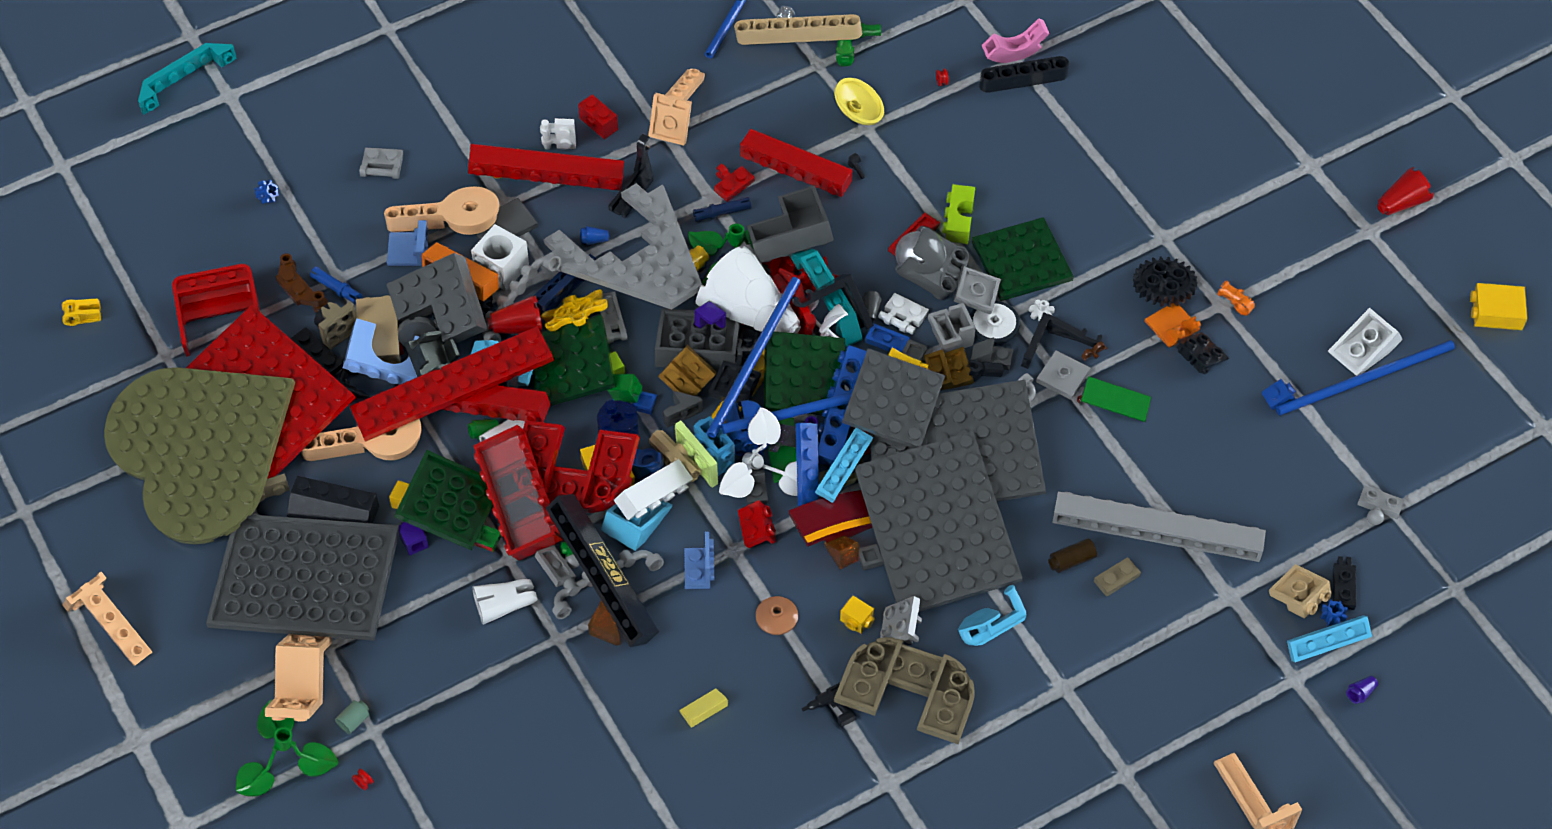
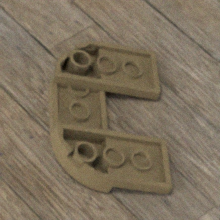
(893, 663)

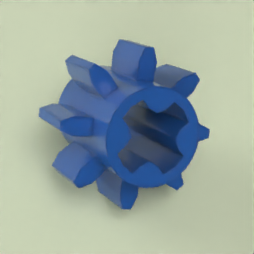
(266, 191)
(1333, 612)

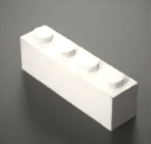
(653, 490)

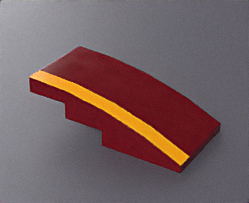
(829, 521)

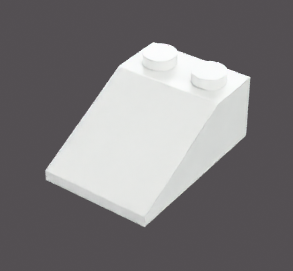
(1365, 343)

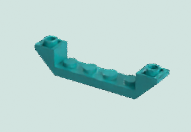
(220, 53)
(820, 275)

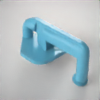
(982, 621)

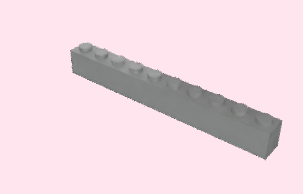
(1159, 526)

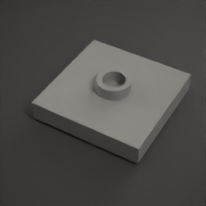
(977, 290)
(1063, 375)

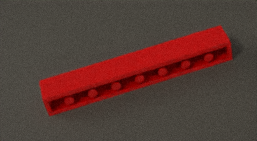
(545, 167)

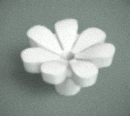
(1040, 307)

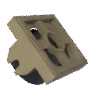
(334, 323)

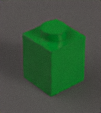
(627, 388)

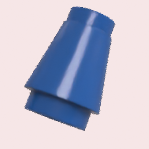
(593, 235)

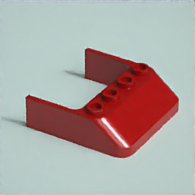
(212, 294)

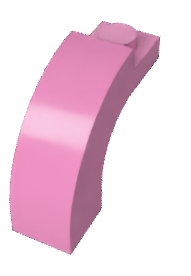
(1016, 48)

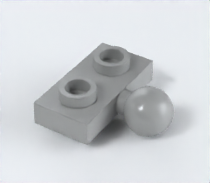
(1379, 505)
(556, 566)

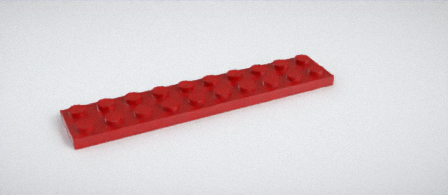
(451, 383)

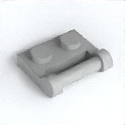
(381, 158)

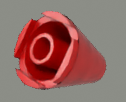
(1405, 193)
(516, 317)

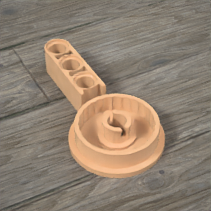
(465, 211)
(383, 446)

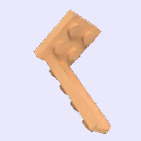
(672, 111)
(109, 618)
(1251, 800)

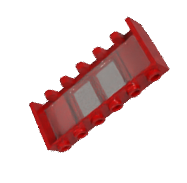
(516, 493)

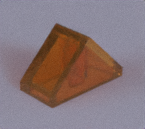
(843, 551)
(603, 626)

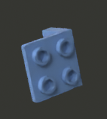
(407, 247)
(699, 565)

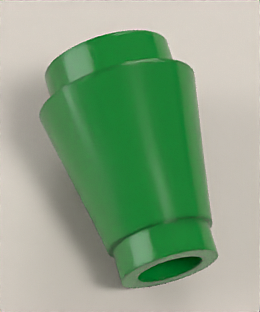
(479, 427)

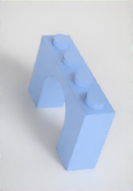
(363, 360)

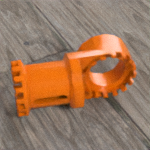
(1237, 298)

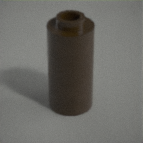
(1072, 555)

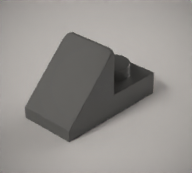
(987, 352)
(684, 408)
(759, 490)

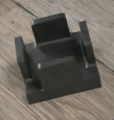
(431, 352)

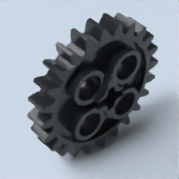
(1165, 281)

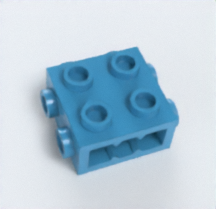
(720, 447)

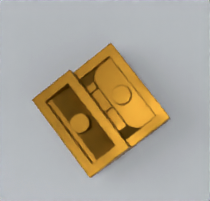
(952, 365)
(687, 372)

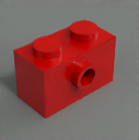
(598, 116)

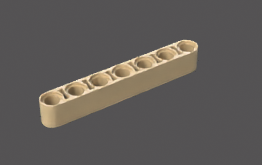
(798, 29)

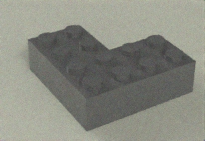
(798, 229)
(444, 290)

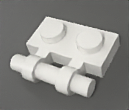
(564, 133)
(906, 310)

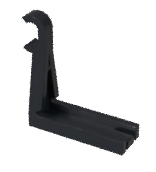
(642, 176)
(851, 292)
(1059, 328)

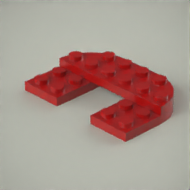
(607, 471)

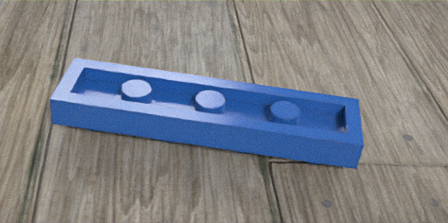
(807, 462)

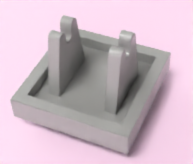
(901, 620)

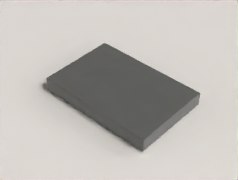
(513, 218)

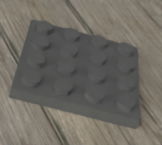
(893, 399)

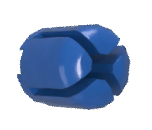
(741, 438)

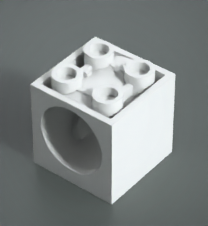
(502, 254)

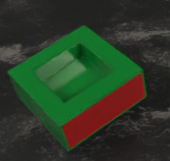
(488, 538)

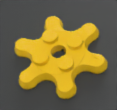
(574, 310)

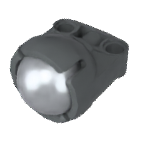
(930, 261)

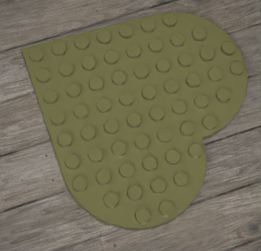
(198, 445)

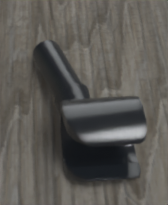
(853, 161)

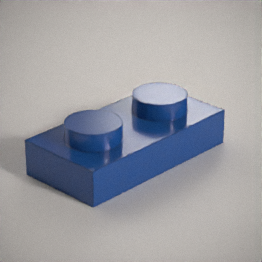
(886, 338)

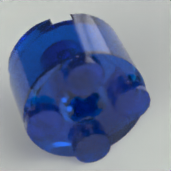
(618, 417)

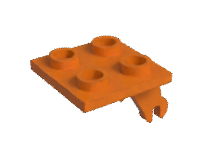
(1172, 324)

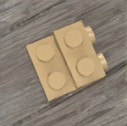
(1301, 591)

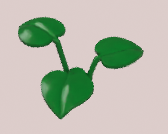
(711, 240)
(314, 760)

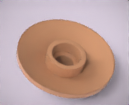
(776, 623)

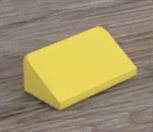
(704, 707)

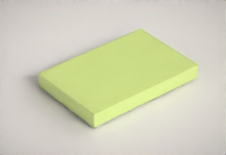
(697, 453)

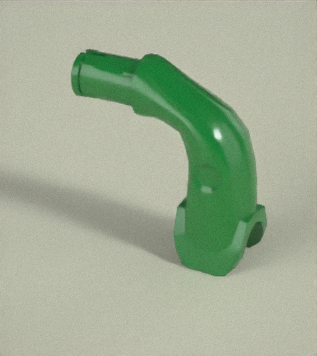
(844, 48)

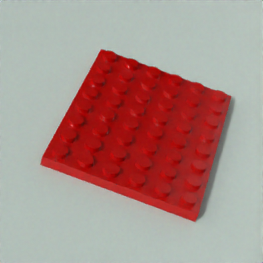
(261, 348)

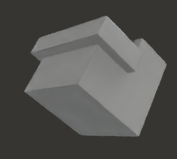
(953, 327)

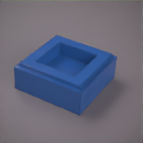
(645, 402)

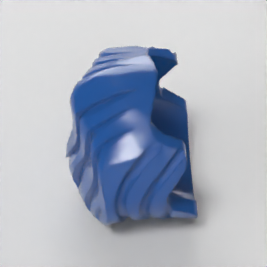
(647, 463)

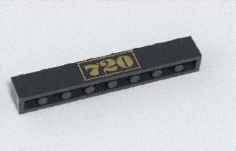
(602, 570)

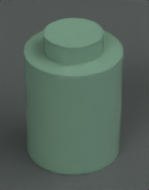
(352, 716)

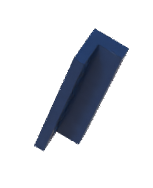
(559, 290)

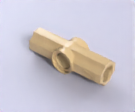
(672, 452)

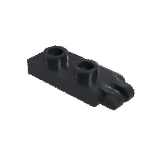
(1344, 582)

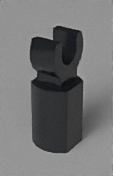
(985, 368)

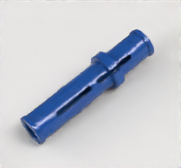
(342, 289)

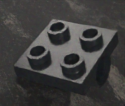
(726, 377)

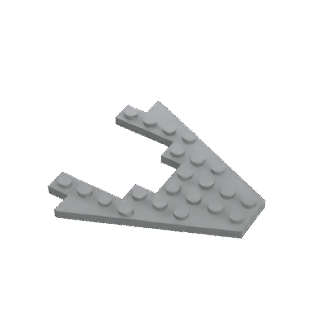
(657, 273)

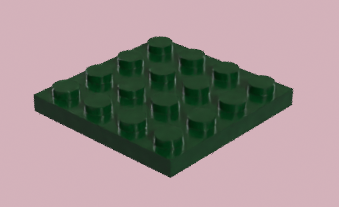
(1023, 258)
(579, 364)
(799, 369)
(446, 500)

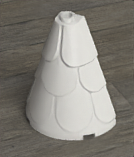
(745, 292)

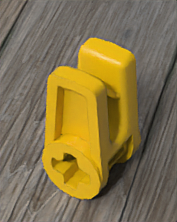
(82, 311)

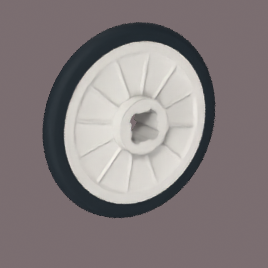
(1006, 323)

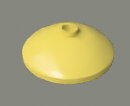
(859, 101)

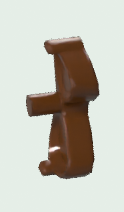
(1097, 348)

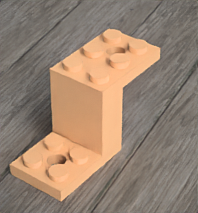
(298, 677)

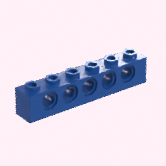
(853, 358)

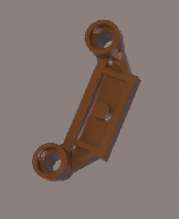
(296, 286)

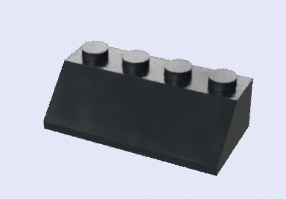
(331, 502)

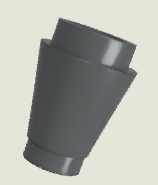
(872, 302)

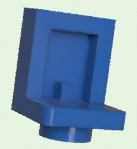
(1278, 393)

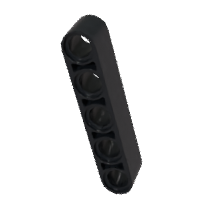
(1024, 74)

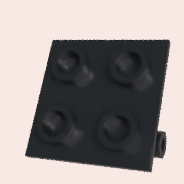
(1200, 351)

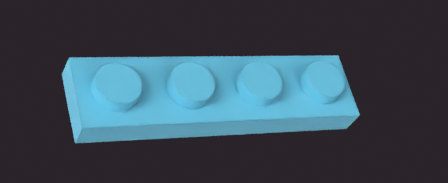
(844, 465)
(1329, 638)

